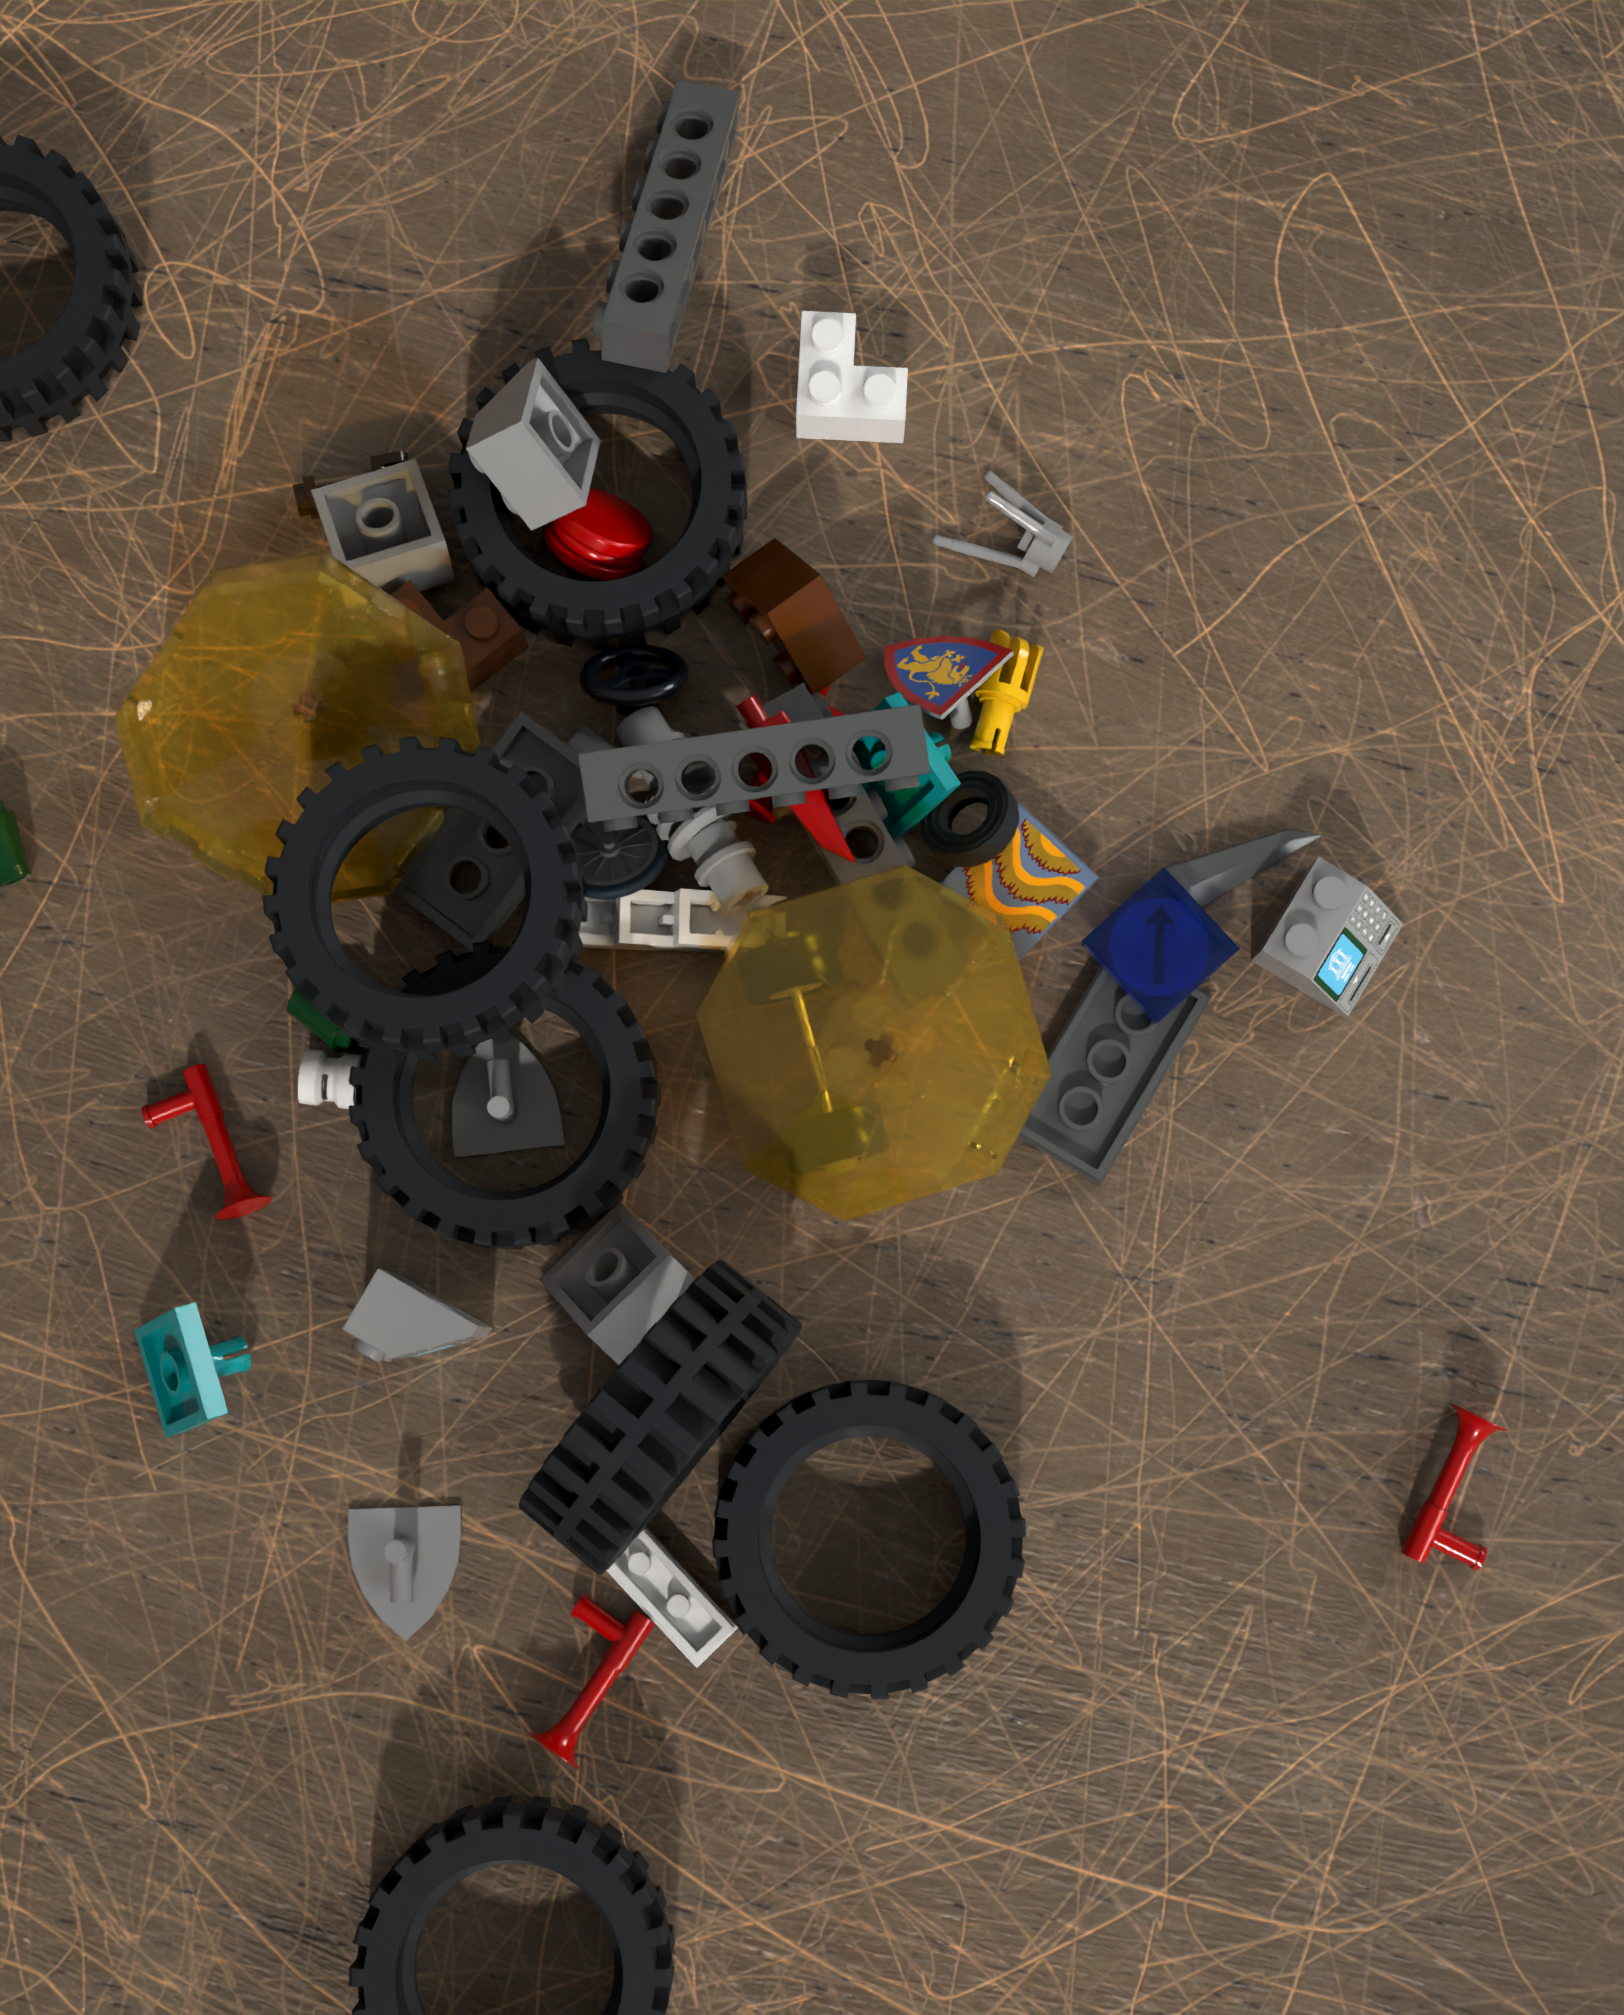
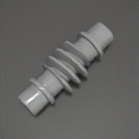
(708, 838)

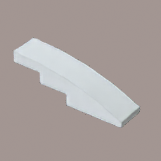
(663, 921)

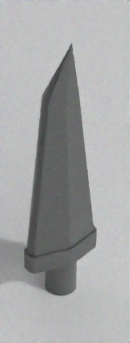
(1223, 870)

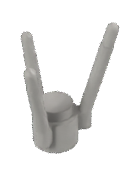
(1042, 542)

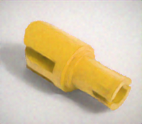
(1005, 693)

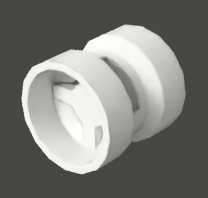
(326, 1079)

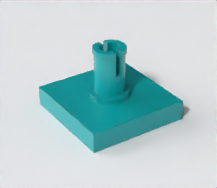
(908, 805)
(187, 1369)

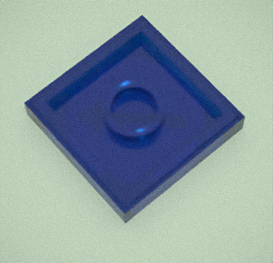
(1159, 945)

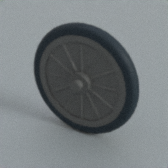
(618, 860)

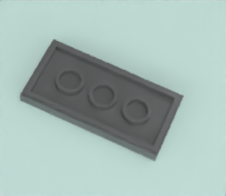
(1105, 1076)

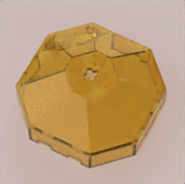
(215, 725)
(847, 966)

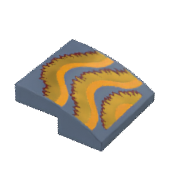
(1027, 882)

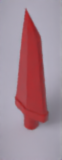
(814, 814)

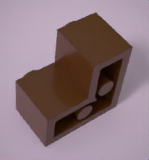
(796, 613)
(482, 627)

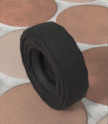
(986, 840)

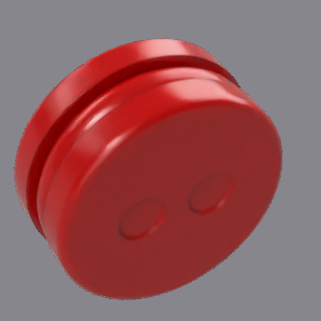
(600, 538)

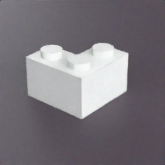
(843, 398)

